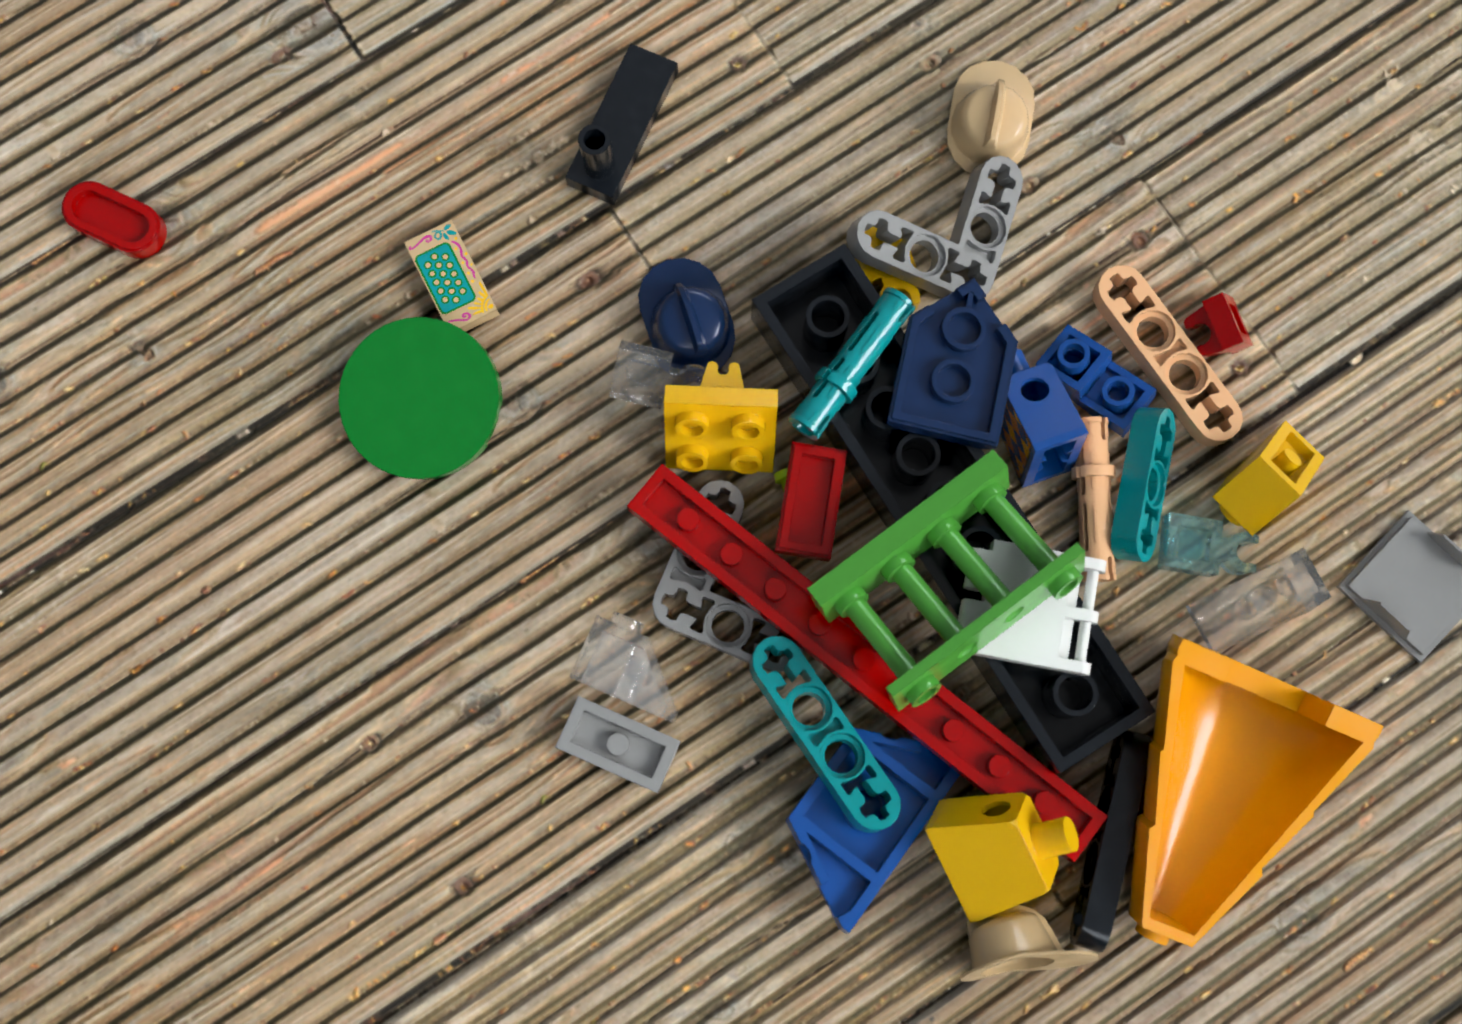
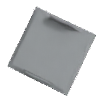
(1410, 585)

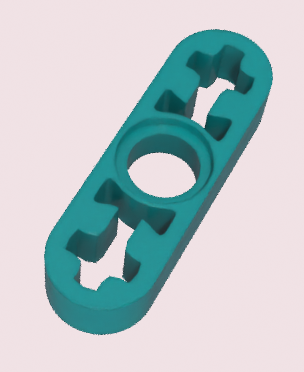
(1143, 484)

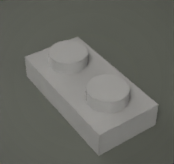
(618, 744)

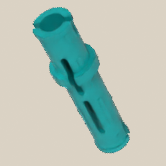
(839, 380)

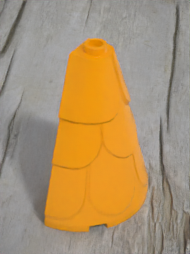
(1229, 785)

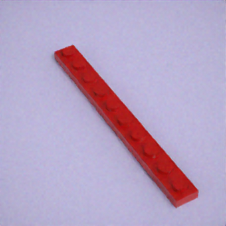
(781, 597)

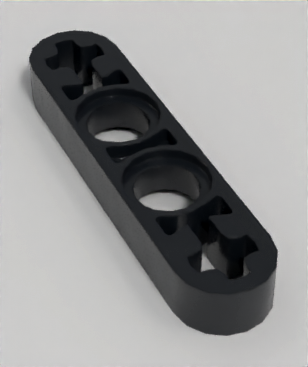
(1111, 844)

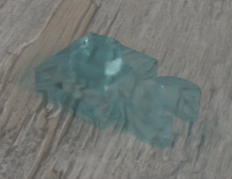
(1197, 546)

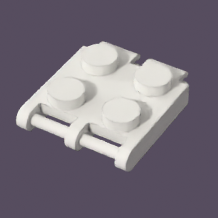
(1046, 632)

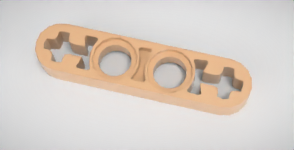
(1158, 360)

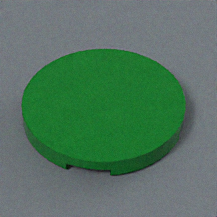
(420, 398)

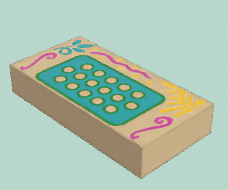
(451, 277)

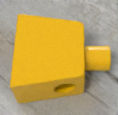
(998, 850)

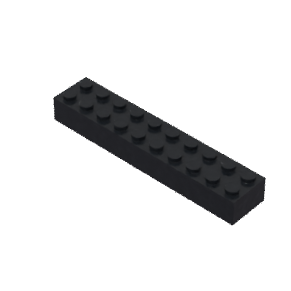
(806, 328)

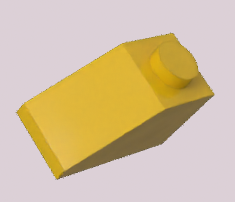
(1268, 479)

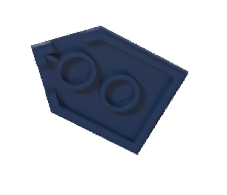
(954, 371)

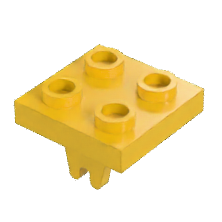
(720, 424)

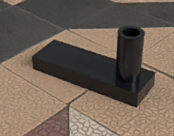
(621, 124)

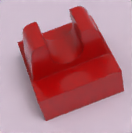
(1225, 324)

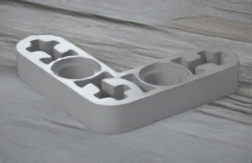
(954, 254)
(698, 588)

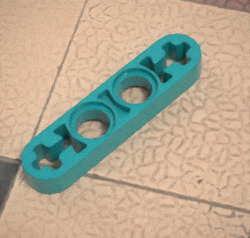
(832, 728)

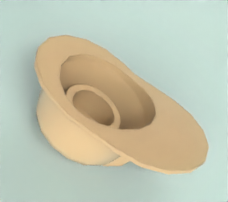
(990, 115)
(1017, 942)

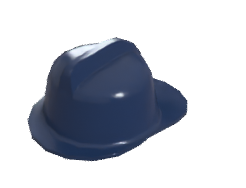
(687, 313)

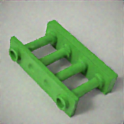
(938, 525)

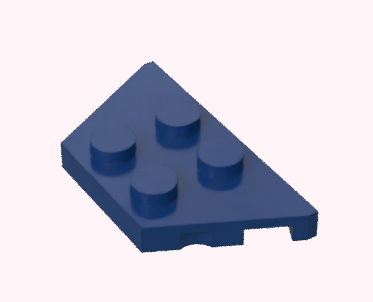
(856, 864)

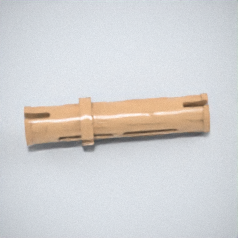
(1094, 490)

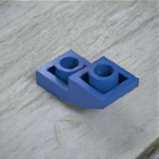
(1097, 381)

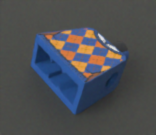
(1040, 423)

